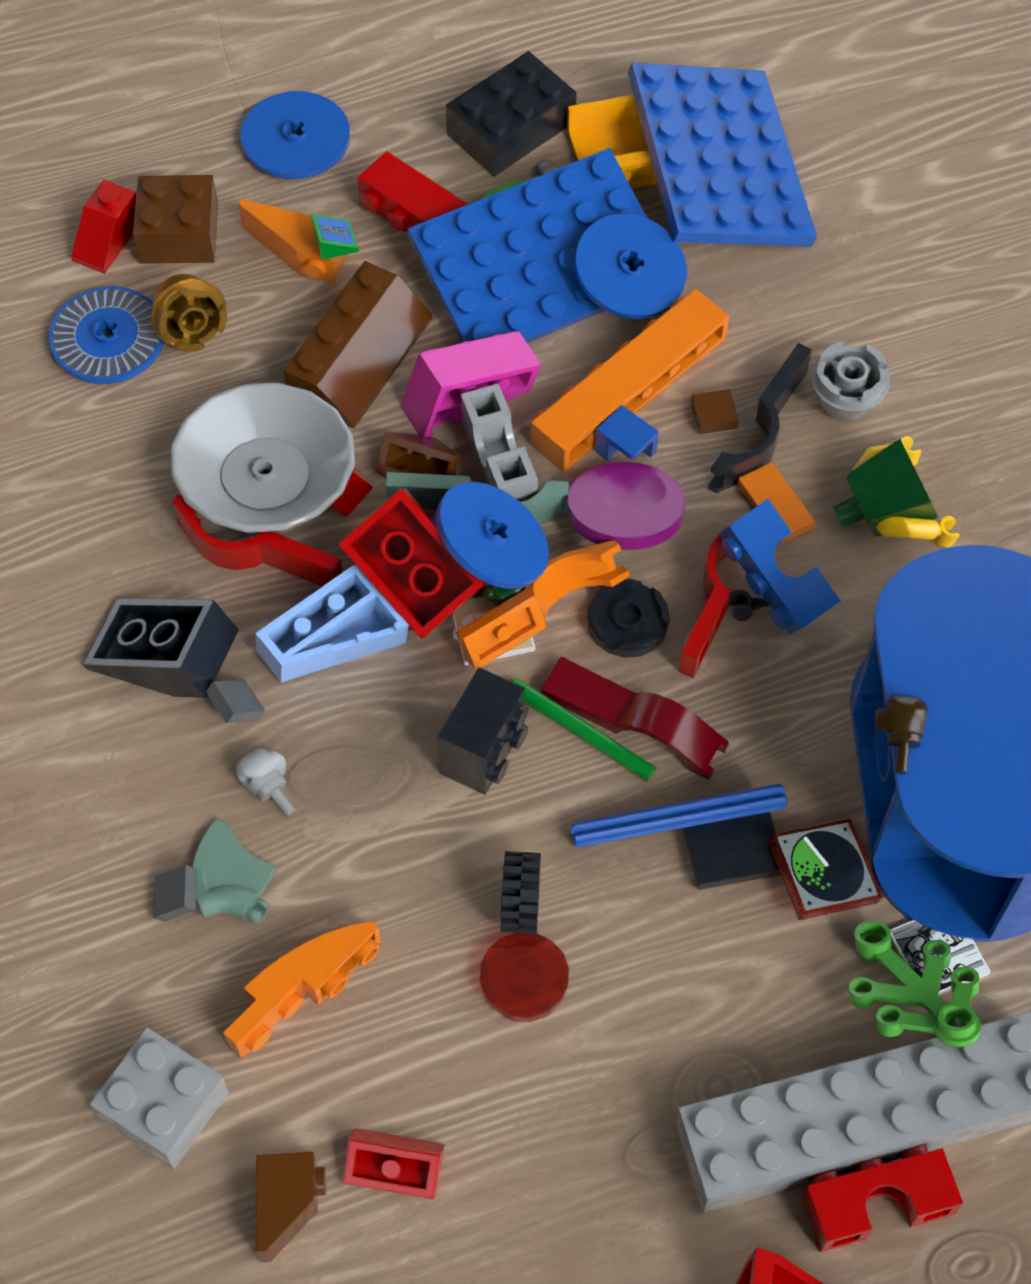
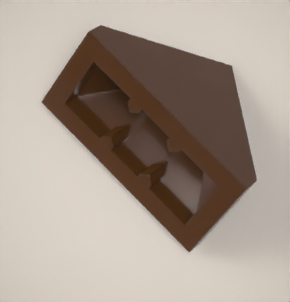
(416, 455)

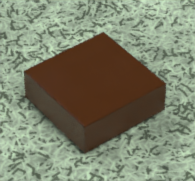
(714, 411)

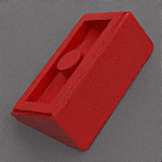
(393, 1163)

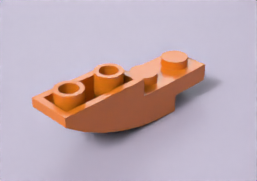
(312, 969)

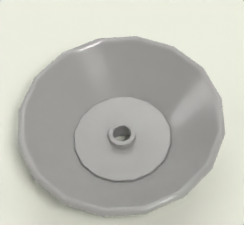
(259, 431)

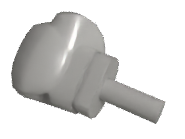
(262, 775)

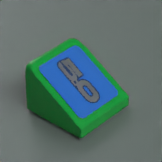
(333, 236)

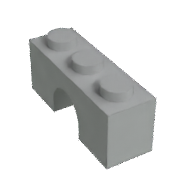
(492, 439)

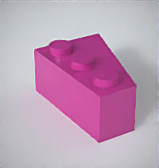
(448, 372)

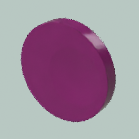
(626, 504)

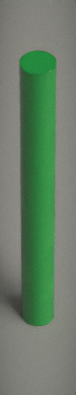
(587, 732)

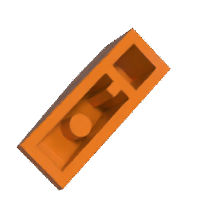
(290, 238)

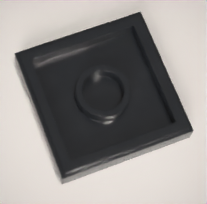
(732, 850)

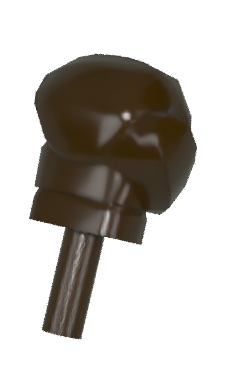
(904, 722)

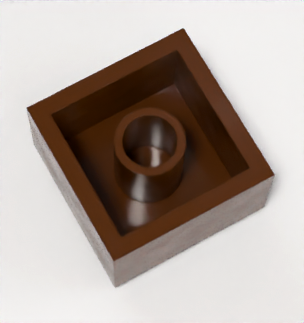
(176, 219)

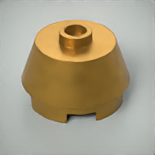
(188, 312)

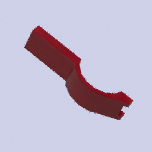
(641, 712)

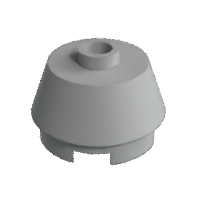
(850, 380)

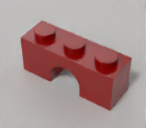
(918, 1182)

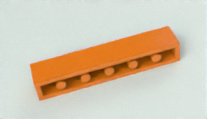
(629, 377)

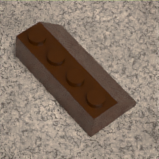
(359, 342)

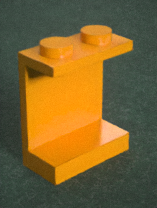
(615, 126)

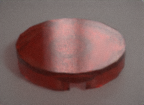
(524, 976)

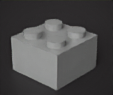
(160, 1098)

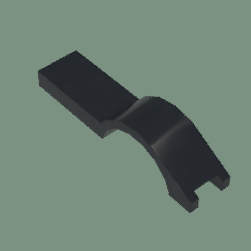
(733, 466)

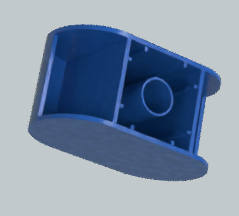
(957, 826)

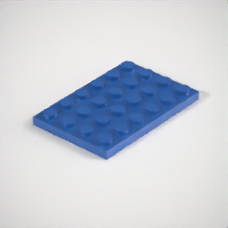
(720, 156)
(512, 254)

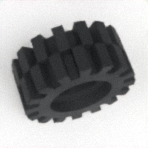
(520, 892)

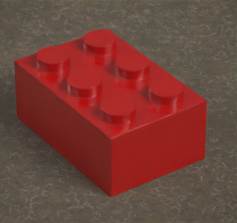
(410, 564)

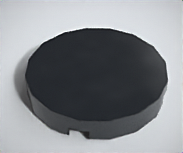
(628, 619)

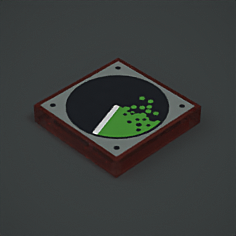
(824, 869)

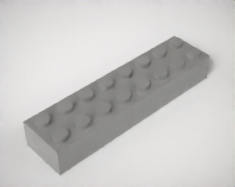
(856, 1113)

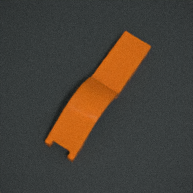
(526, 612)

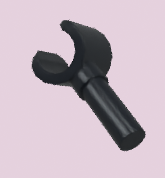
(744, 597)

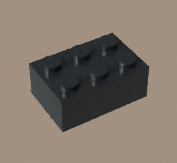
(510, 113)

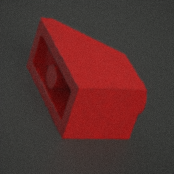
(104, 226)

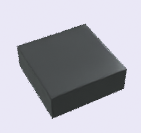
(235, 700)
(175, 893)

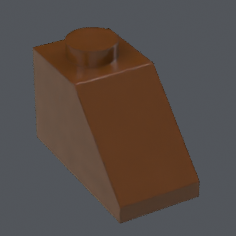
(285, 1198)

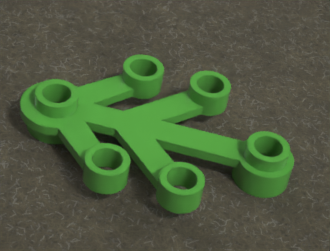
(951, 1023)

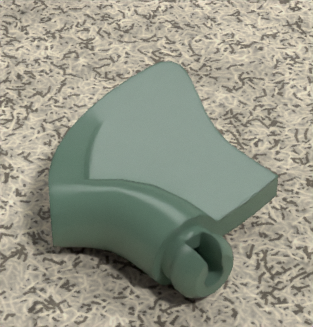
(230, 876)

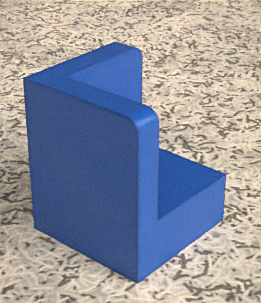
(627, 434)

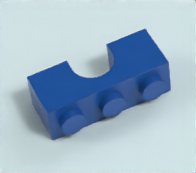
(753, 544)

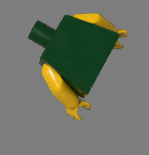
(893, 496)

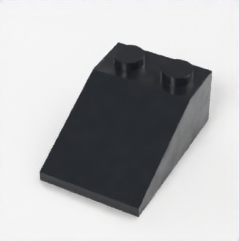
(164, 644)

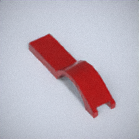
(264, 548)
(711, 615)

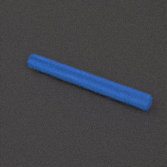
(679, 815)

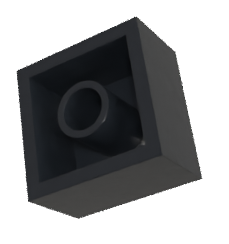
(483, 731)

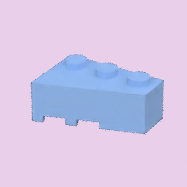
(331, 627)

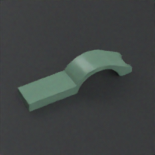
(430, 489)

